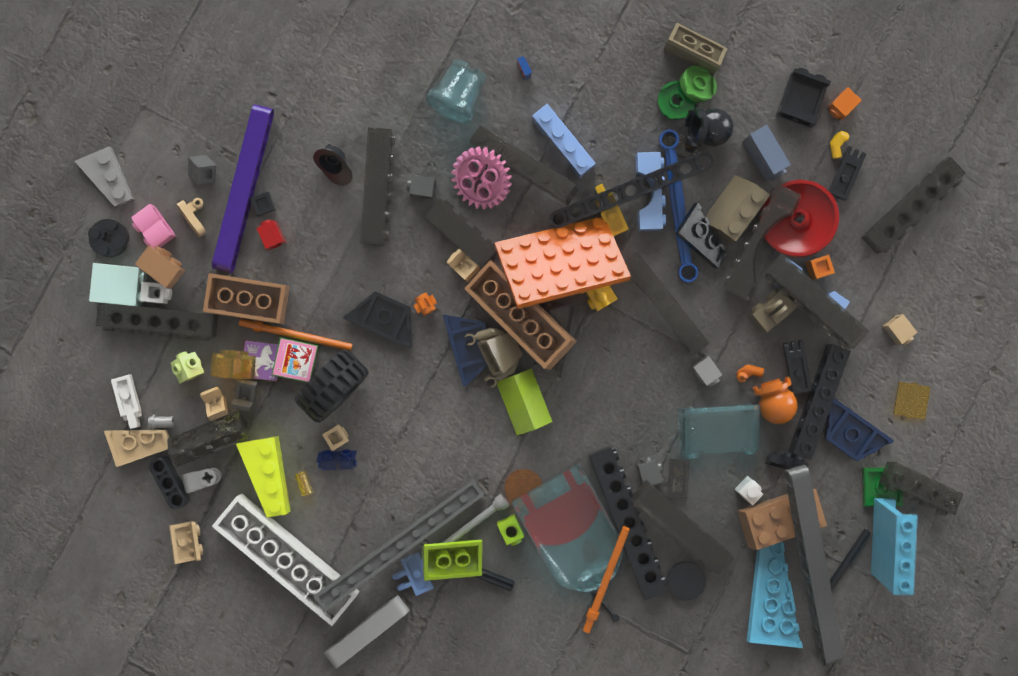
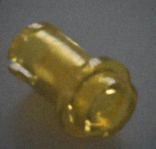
(303, 483)

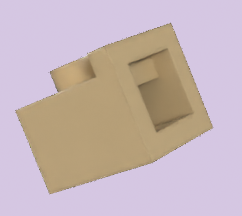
(336, 437)

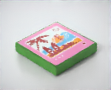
(294, 360)

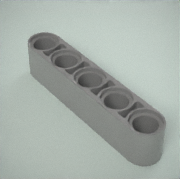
(366, 631)

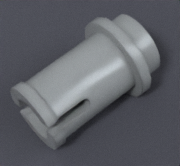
(160, 422)

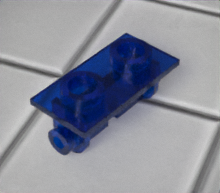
(327, 459)

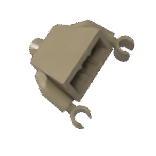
(499, 351)

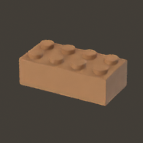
(246, 298)
(771, 521)

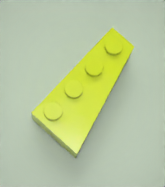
(267, 473)

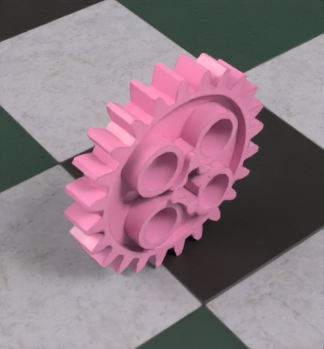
(466, 170)

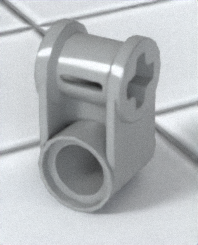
(198, 480)

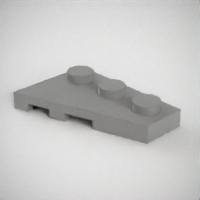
(107, 175)

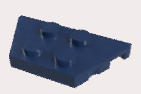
(468, 358)
(853, 433)

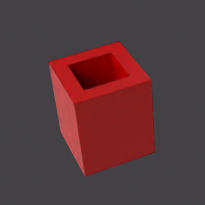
(271, 234)

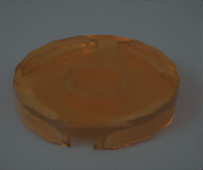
(520, 483)

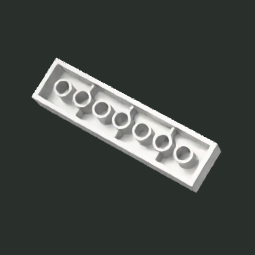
(280, 555)

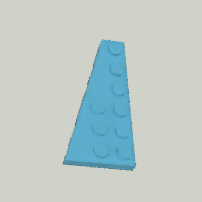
(772, 601)

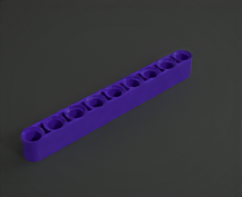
(242, 188)

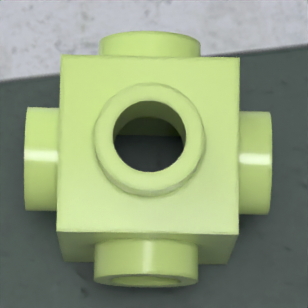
(186, 367)

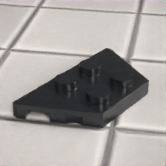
(384, 318)

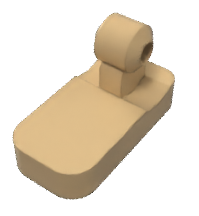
(187, 212)

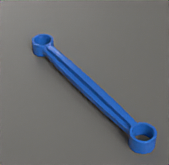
(677, 206)

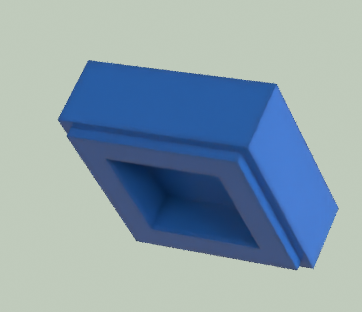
(524, 68)

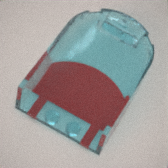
(570, 529)

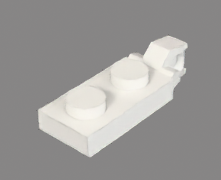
(127, 400)

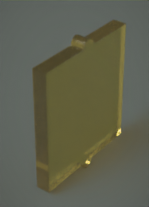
(911, 400)

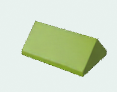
(524, 402)
(452, 560)

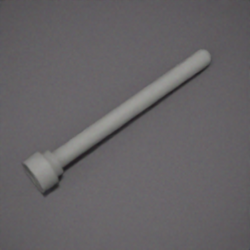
(499, 503)

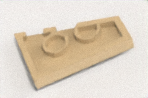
(135, 444)

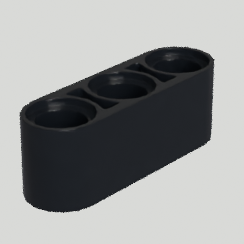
(161, 476)

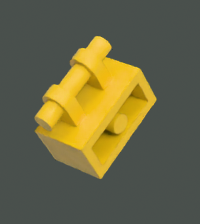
(600, 297)

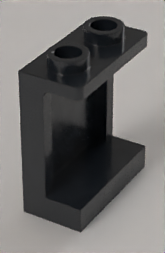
(803, 97)

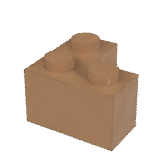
(160, 266)

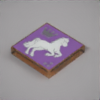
(265, 357)

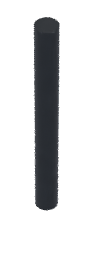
(849, 557)

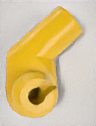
(836, 143)

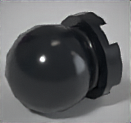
(708, 127)

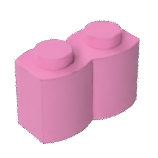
(153, 226)

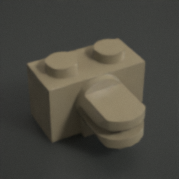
(771, 311)

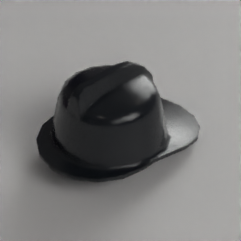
(333, 164)

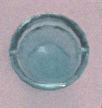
(457, 92)

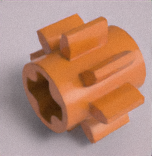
(425, 304)

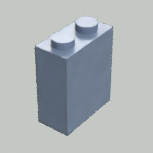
(766, 153)

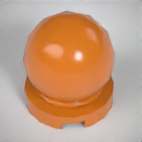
(776, 402)

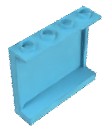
(893, 547)

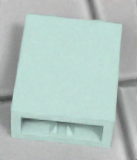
(116, 284)

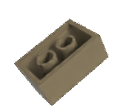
(736, 208)

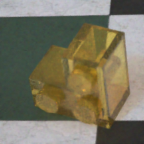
(233, 364)

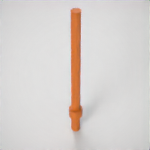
(259, 326)
(593, 612)

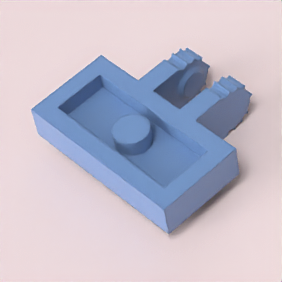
(414, 571)

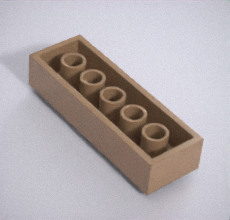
(527, 325)

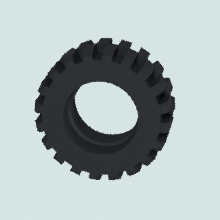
(331, 386)

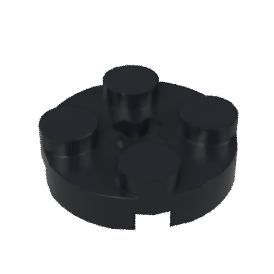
(98, 233)

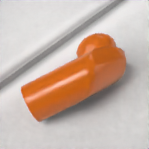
(748, 370)

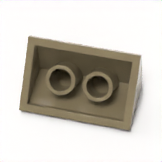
(695, 48)

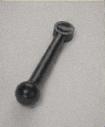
(615, 617)

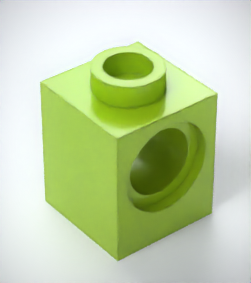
(510, 521)

